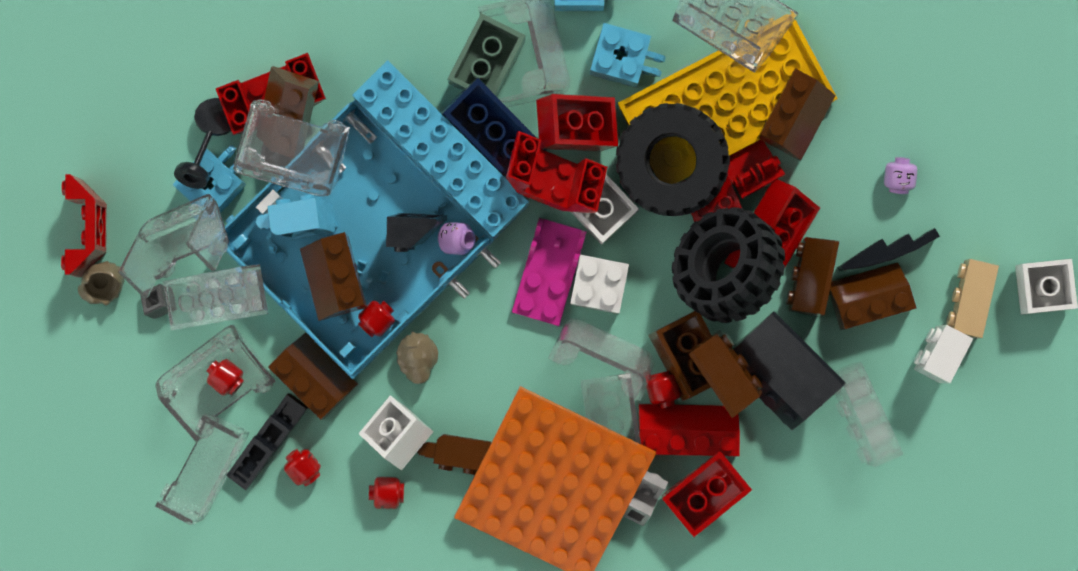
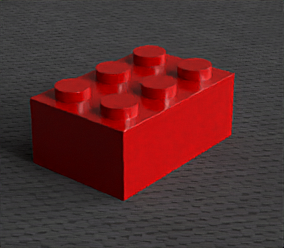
(577, 122)

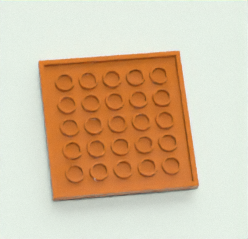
(554, 483)

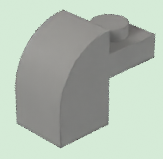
(645, 498)

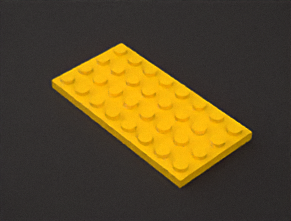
(727, 94)

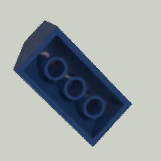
(485, 123)

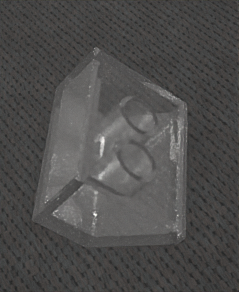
(610, 406)

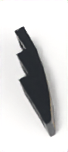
(881, 253)
(267, 441)

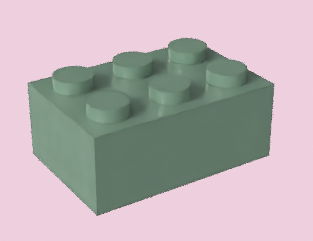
(487, 55)

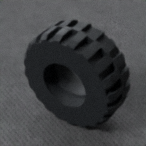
(645, 133)
(751, 280)

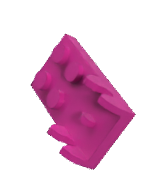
(549, 271)

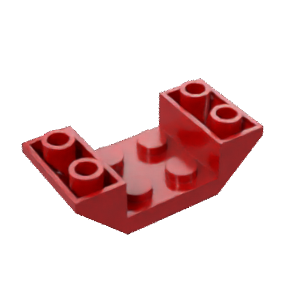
(238, 96)
(554, 179)
(94, 236)

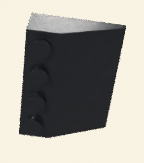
(790, 371)

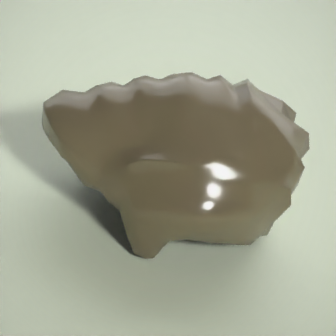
(101, 283)
(417, 357)

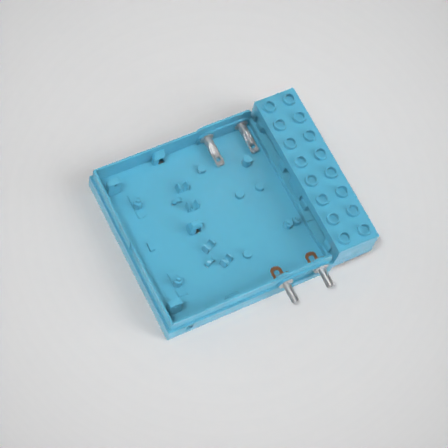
(394, 162)

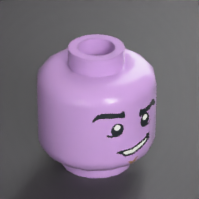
(900, 176)
(456, 238)

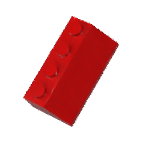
(787, 213)
(689, 430)

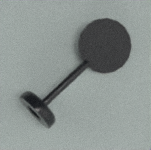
(211, 120)

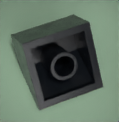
(411, 230)

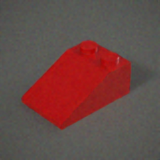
(706, 493)

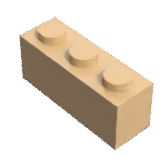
(972, 297)

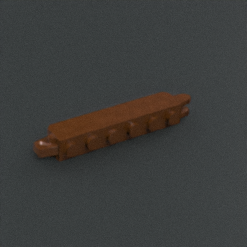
(456, 452)

